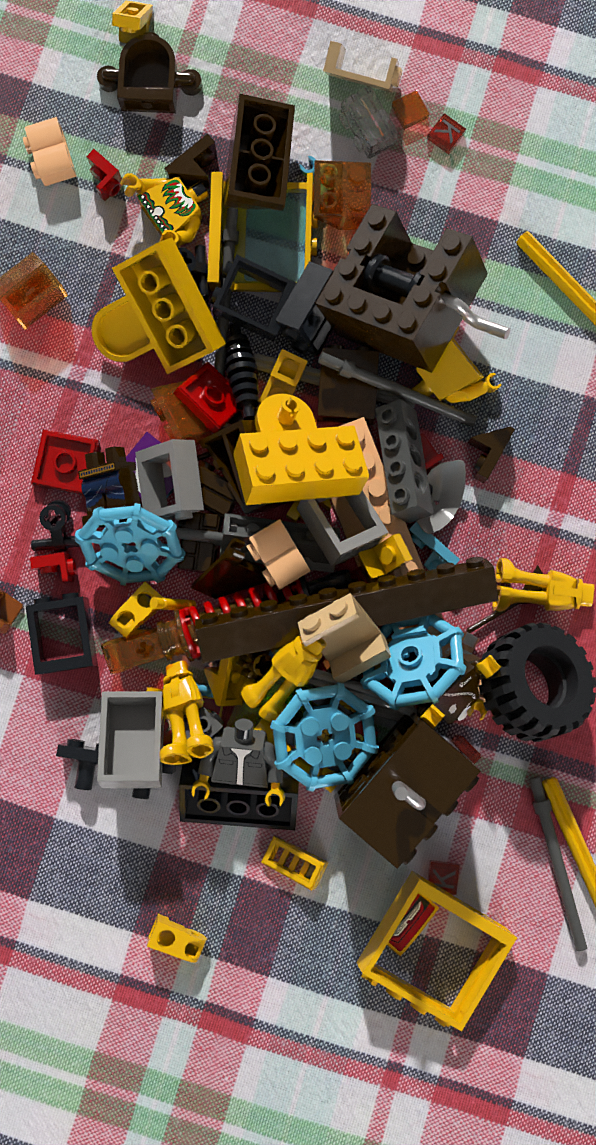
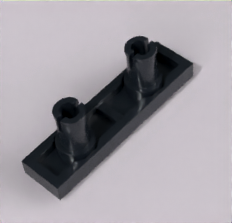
(88, 759)

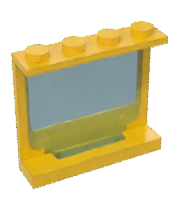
(266, 236)

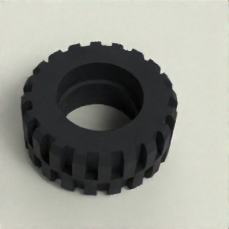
(566, 675)

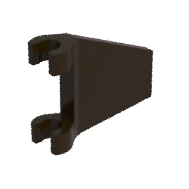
(229, 573)

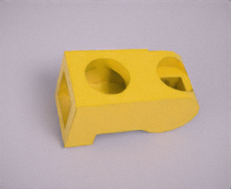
(134, 611)
(175, 939)

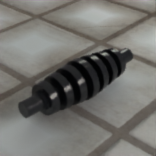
(242, 372)

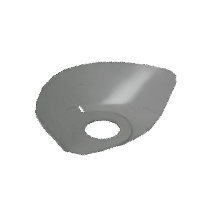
(448, 487)

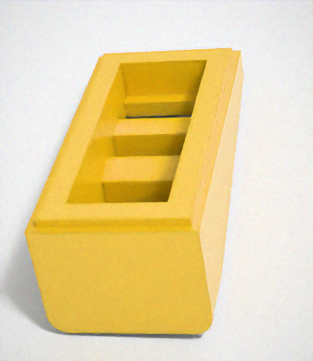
(299, 853)

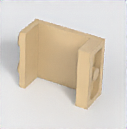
(334, 64)
(350, 636)

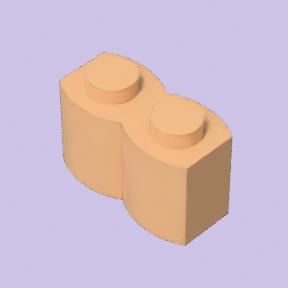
(50, 152)
(278, 555)

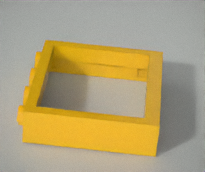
(479, 978)

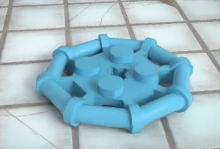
(143, 530)
(423, 668)
(338, 746)

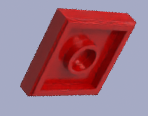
(208, 397)
(60, 459)

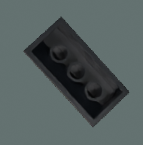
(236, 803)

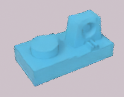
(440, 553)

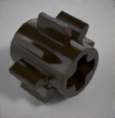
(255, 664)

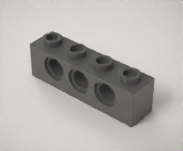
(404, 461)

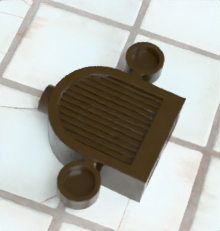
(148, 76)

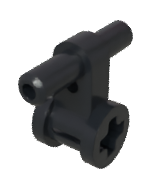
(198, 267)
(59, 539)

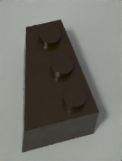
(221, 447)

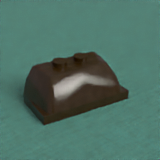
(259, 154)

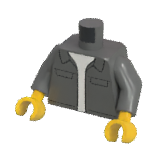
(242, 759)

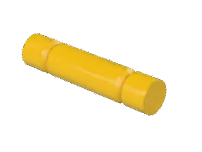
(170, 604)

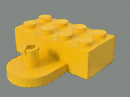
(158, 312)
(295, 458)

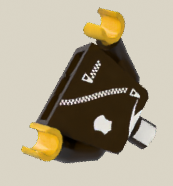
(460, 694)

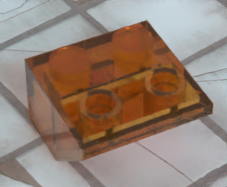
(342, 193)
(30, 290)
(181, 421)

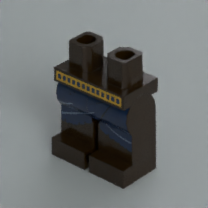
(108, 483)

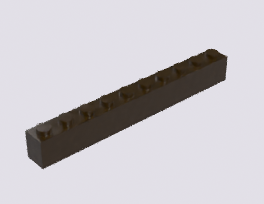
(385, 602)

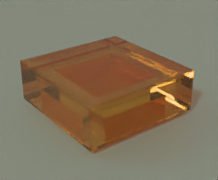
(410, 109)

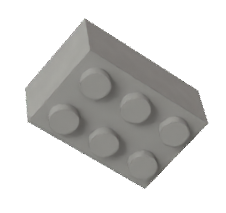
(130, 739)

